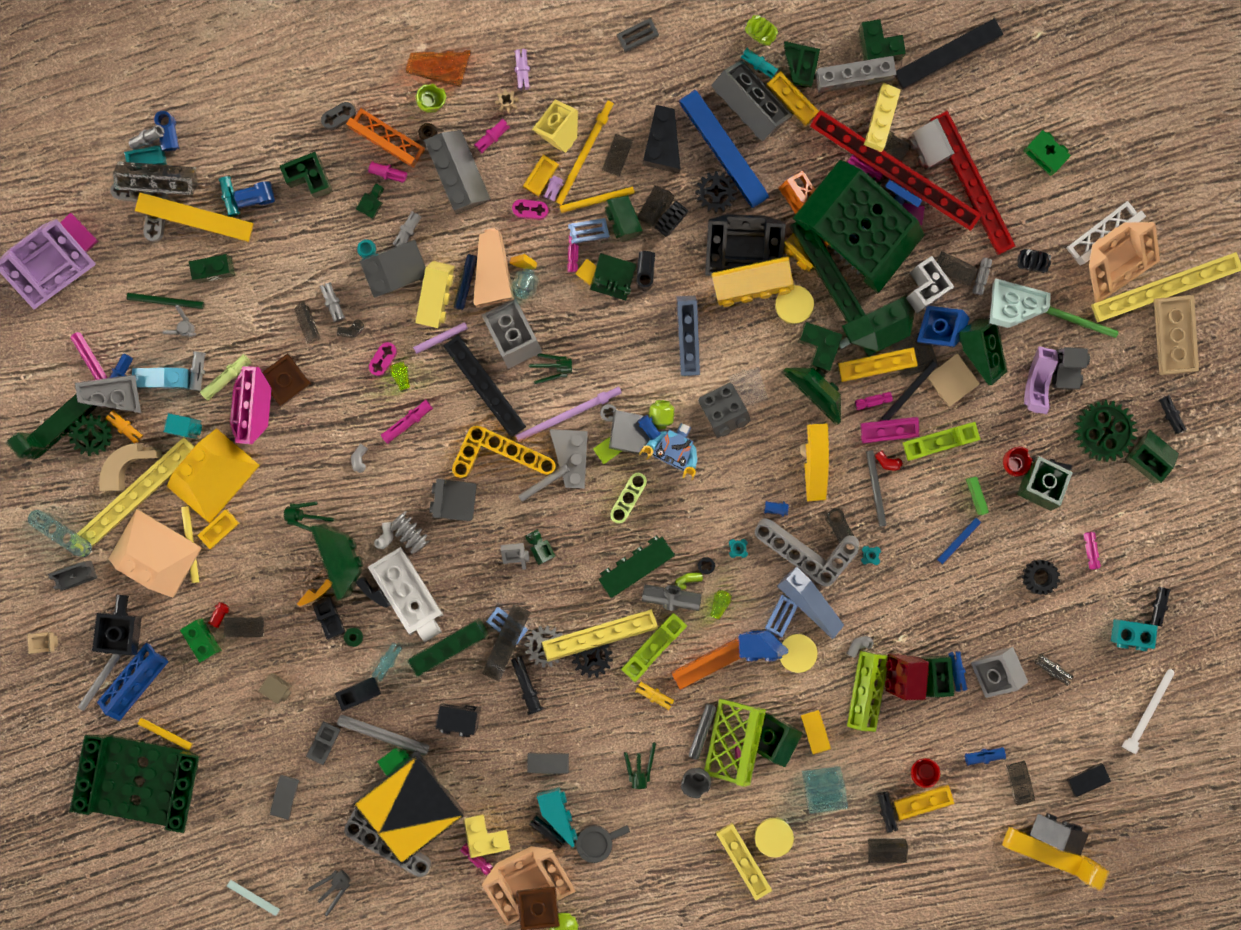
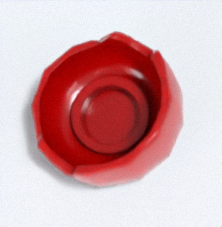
(1017, 461)
(925, 773)

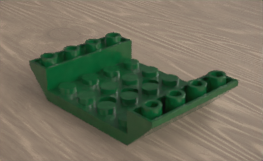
(837, 212)
(108, 781)

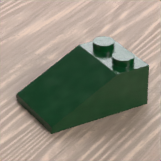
(984, 348)

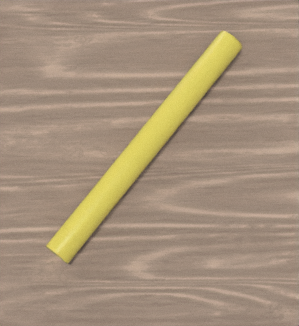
(189, 535)

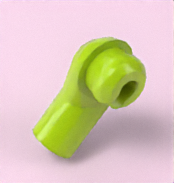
(688, 578)

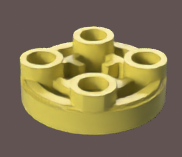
(795, 306)
(801, 653)
(774, 837)

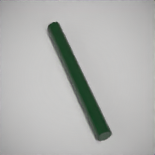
(165, 300)

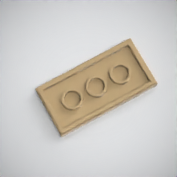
(1176, 334)

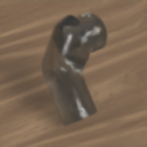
(353, 331)

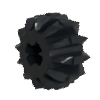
(1034, 261)

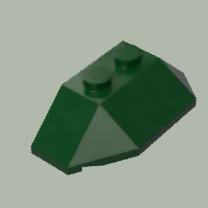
(882, 326)
(817, 390)

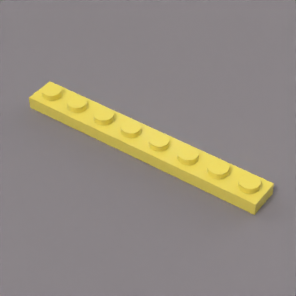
(1166, 287)
(135, 494)

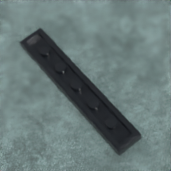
(948, 53)
(484, 386)

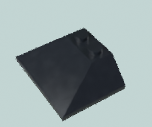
(742, 241)

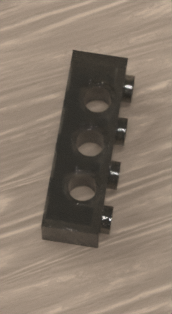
(155, 178)

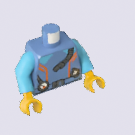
(674, 450)

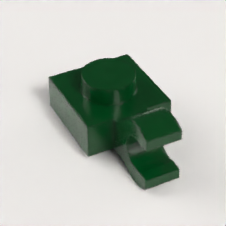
(370, 204)
(541, 549)

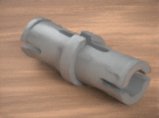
(146, 137)
(407, 229)
(332, 302)
(197, 371)

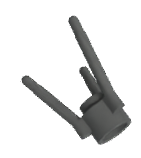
(340, 880)

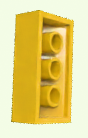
(753, 282)

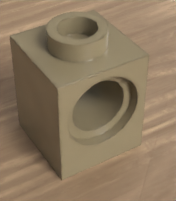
(275, 688)

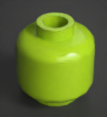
(662, 414)

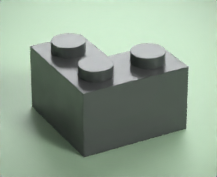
(1068, 369)

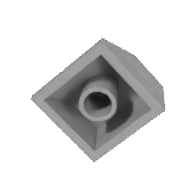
(931, 145)
(999, 672)

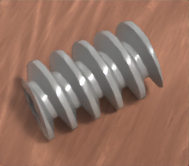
(409, 533)

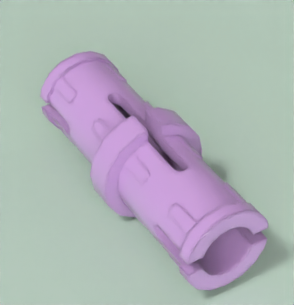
(522, 69)

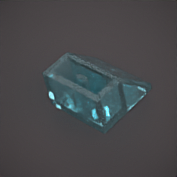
(824, 790)

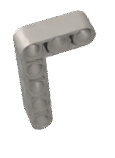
(806, 553)
(378, 846)

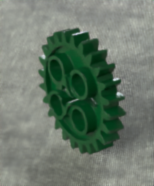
(1090, 421)

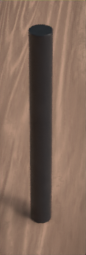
(910, 390)

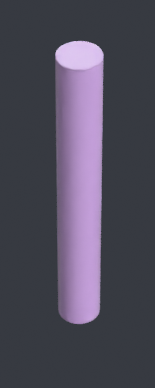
(441, 337)

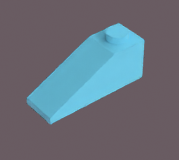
(162, 378)

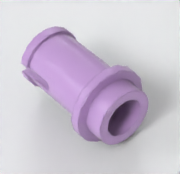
(554, 186)

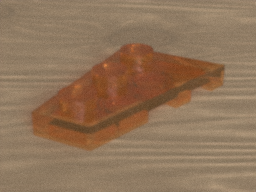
(440, 67)

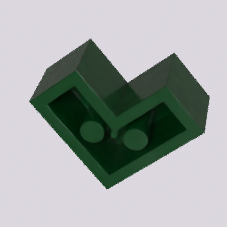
(876, 46)
(308, 170)
(825, 344)

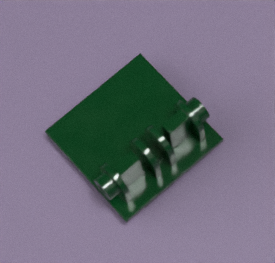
(613, 277)

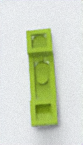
(941, 441)
(653, 647)

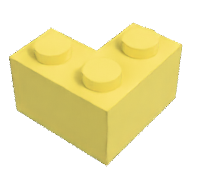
(479, 841)

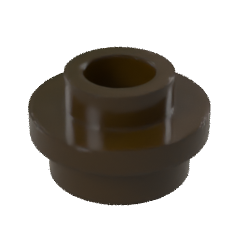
(423, 128)

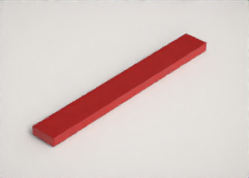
(975, 187)

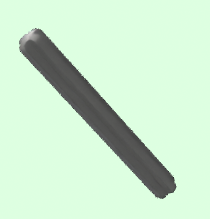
(382, 734)

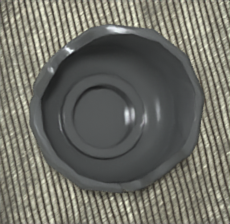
(695, 782)

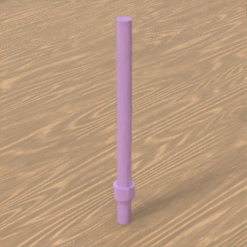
(601, 398)

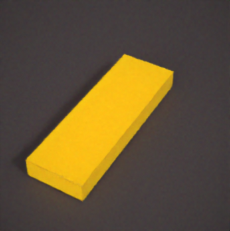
(792, 98)
(923, 802)

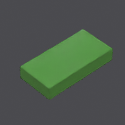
(977, 495)

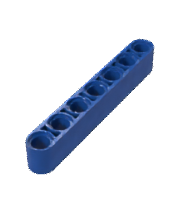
(723, 149)

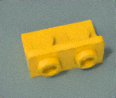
(793, 248)

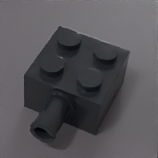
(117, 630)

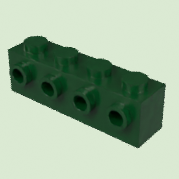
(636, 567)

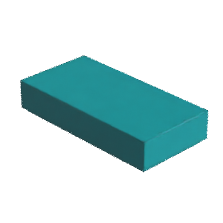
(147, 155)

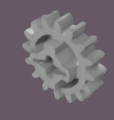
(539, 639)

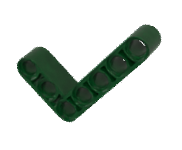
(50, 432)

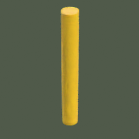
(165, 734)

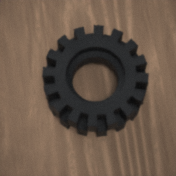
(671, 218)
(1051, 582)

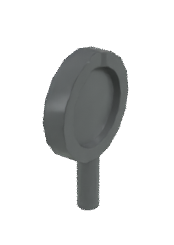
(596, 842)

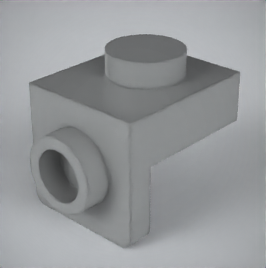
(515, 553)

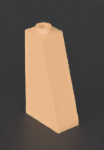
(492, 271)

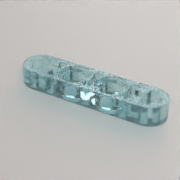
(60, 531)

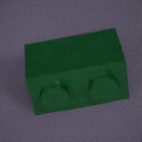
(211, 268)

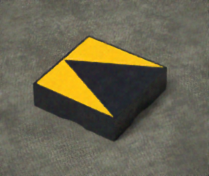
(408, 807)

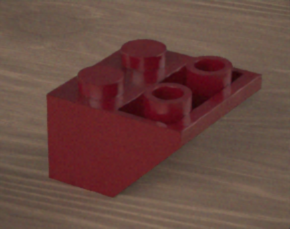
(906, 677)

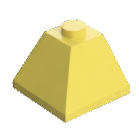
(558, 125)

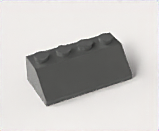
(751, 100)
(457, 170)

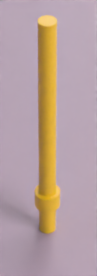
(601, 120)

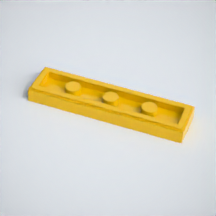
(877, 364)

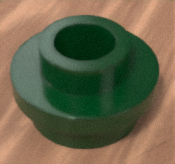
(359, 635)

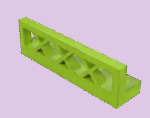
(865, 691)

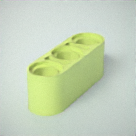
(636, 491)

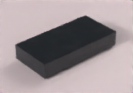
(1088, 780)

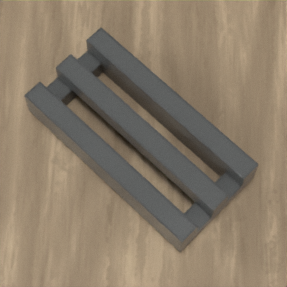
(626, 48)

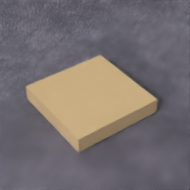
(953, 380)

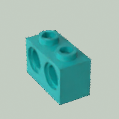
(183, 426)
(1134, 631)

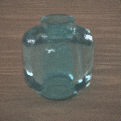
(525, 283)

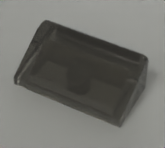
(655, 206)
(307, 322)
(887, 850)

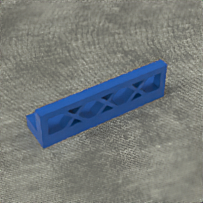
(133, 684)

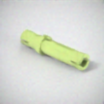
(225, 377)

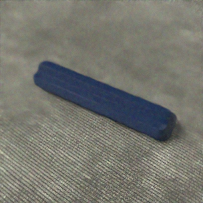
(465, 282)

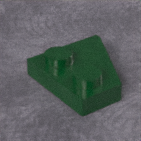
(801, 62)

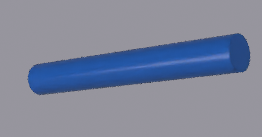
(958, 541)

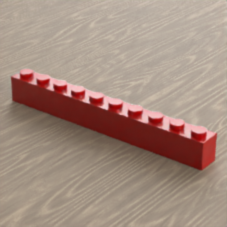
(896, 170)

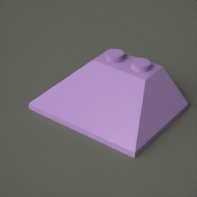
(44, 263)

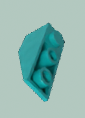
(554, 811)

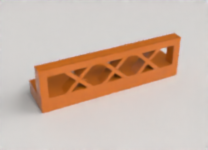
(381, 141)
(796, 195)
(707, 664)

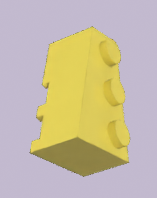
(435, 294)

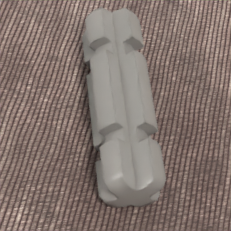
(982, 276)

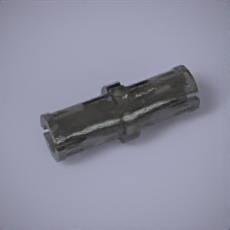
(1054, 669)

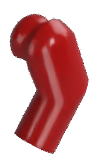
(888, 464)

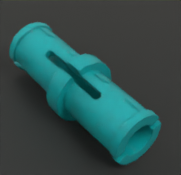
(759, 63)
(228, 196)

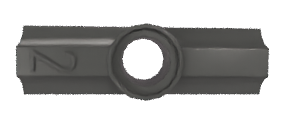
(671, 597)

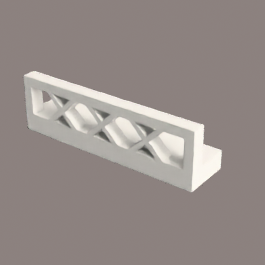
(1136, 217)

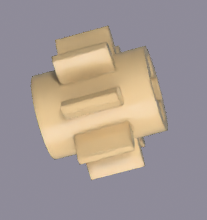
(506, 95)

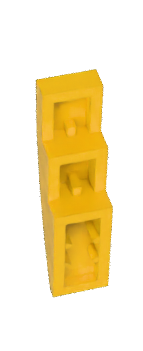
(817, 462)

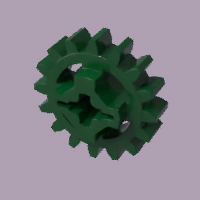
(82, 435)

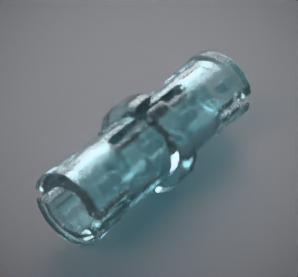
(386, 661)

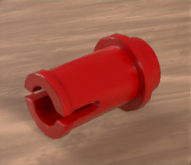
(218, 614)

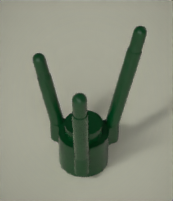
(563, 366)
(293, 514)
(639, 778)

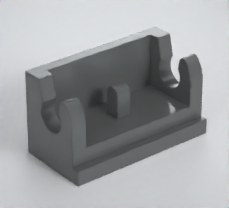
(73, 575)

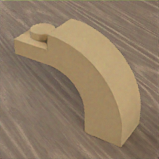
(113, 471)

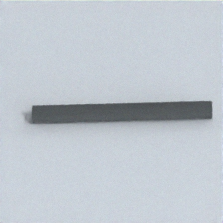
(876, 488)

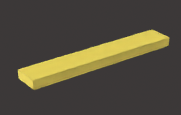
(599, 635)

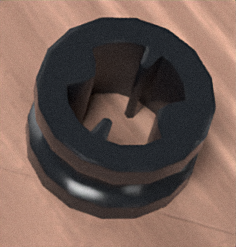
(705, 571)

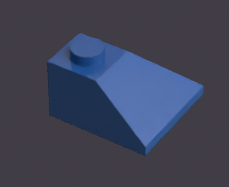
(942, 326)

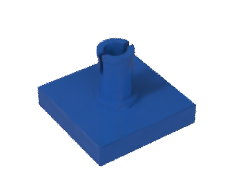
(903, 194)

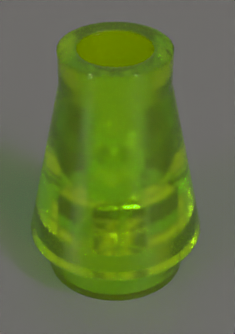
(400, 374)
(720, 603)

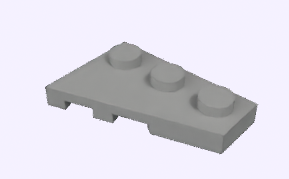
(110, 392)
(572, 451)

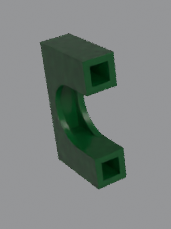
(448, 647)

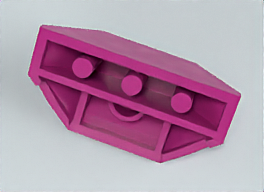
(250, 405)

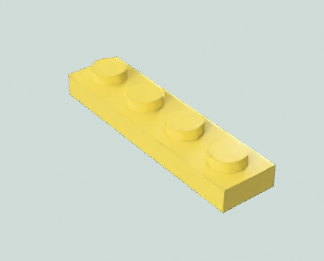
(882, 117)
(744, 861)

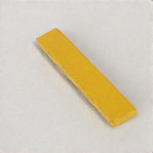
(194, 217)

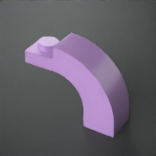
(1039, 380)

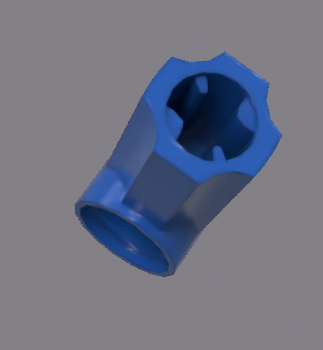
(169, 141)
(259, 194)

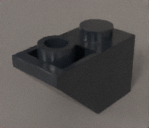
(357, 693)

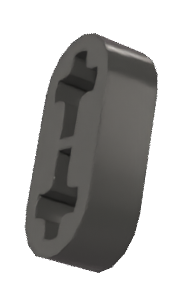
(335, 112)

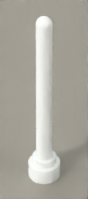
(1132, 743)

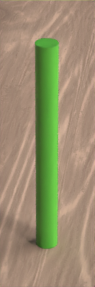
(1082, 322)

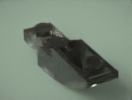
(506, 642)

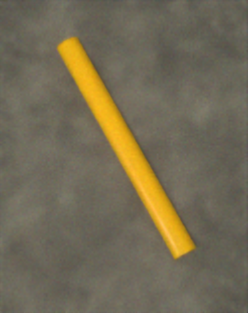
(597, 199)

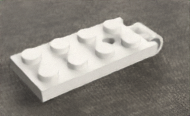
(403, 587)

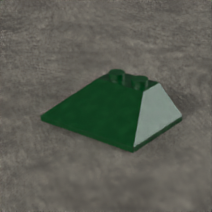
(338, 558)

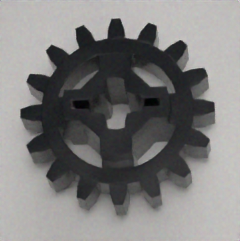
(708, 192)
(600, 661)

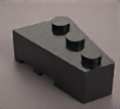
(662, 143)

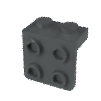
(724, 410)
(453, 499)

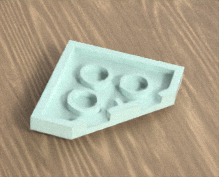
(1016, 303)

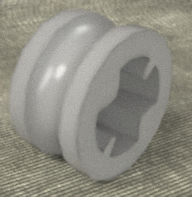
(606, 407)

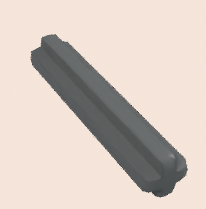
(702, 731)

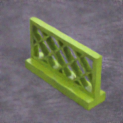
(749, 747)

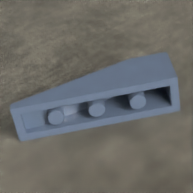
(688, 335)
(810, 601)

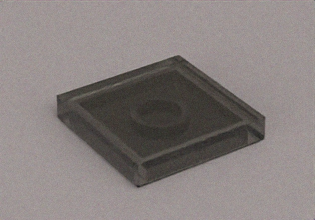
(923, 352)

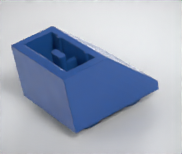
(760, 645)

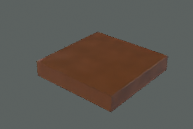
(285, 379)
(538, 908)

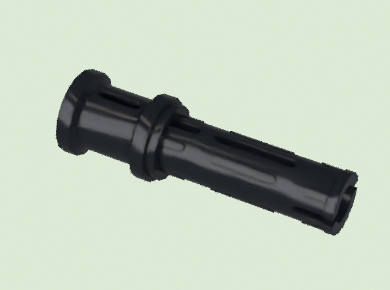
(529, 693)

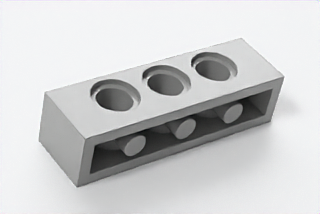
(855, 74)

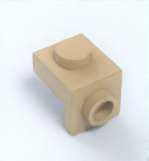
(41, 642)

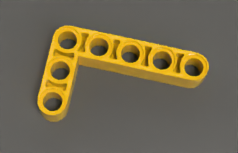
(484, 441)
(1079, 865)

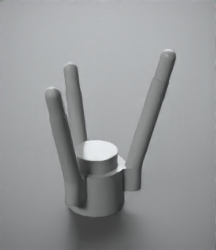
(184, 327)

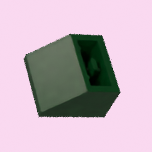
(624, 218)
(1153, 457)
(939, 676)

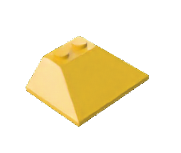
(212, 474)

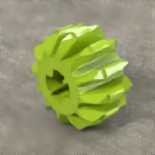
(761, 30)

